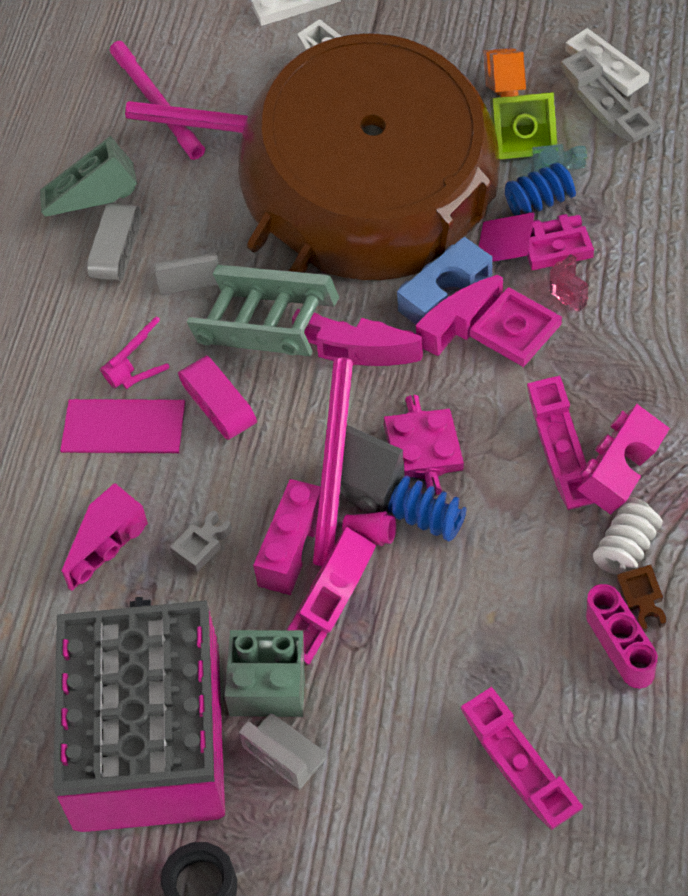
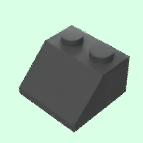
(369, 471)

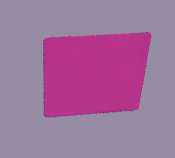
(507, 236)

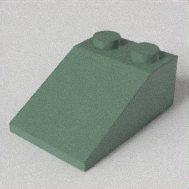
(91, 181)

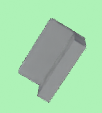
(186, 273)
(282, 749)

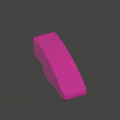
(458, 314)

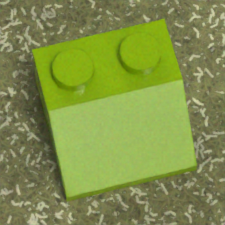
(523, 123)

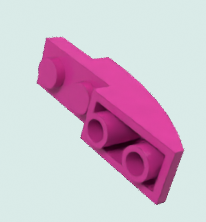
(367, 344)
(331, 590)

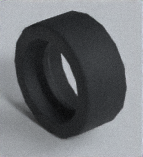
(194, 853)

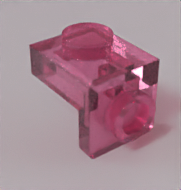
(567, 286)

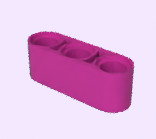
(217, 397)
(621, 651)

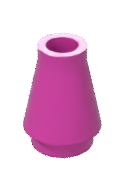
(375, 527)

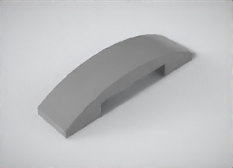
(603, 100)

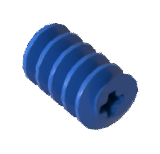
(539, 187)
(427, 510)

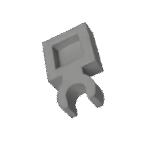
(199, 545)

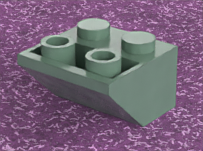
(265, 673)

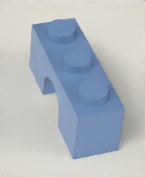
(457, 267)

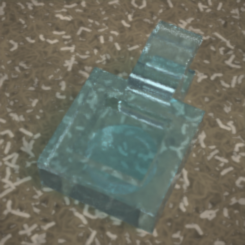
(547, 155)

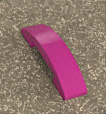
(559, 438)
(519, 761)

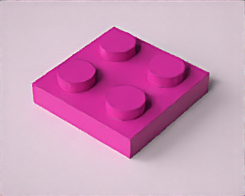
(515, 326)

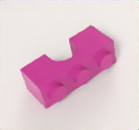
(609, 478)
(281, 551)

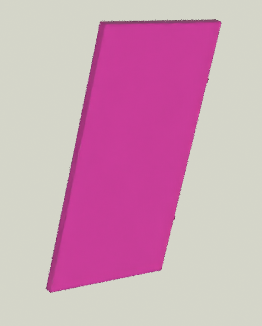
(123, 426)

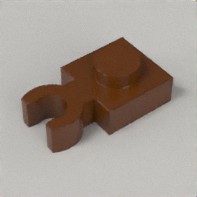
(642, 592)

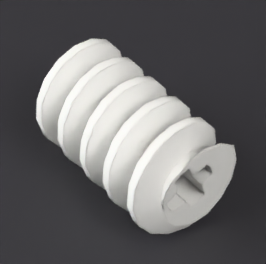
(627, 537)

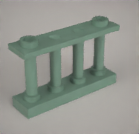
(268, 285)

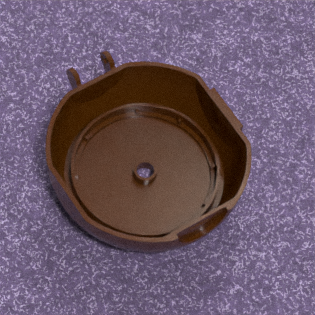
(357, 198)

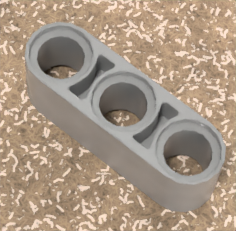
(114, 241)

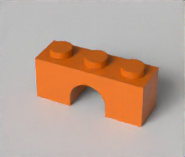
(504, 71)

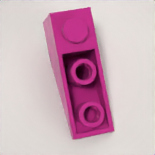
(105, 529)

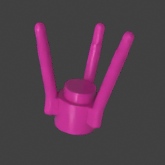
(118, 369)

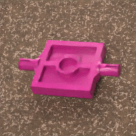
(426, 441)

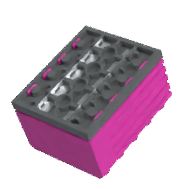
(138, 717)

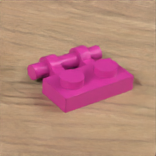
(556, 240)

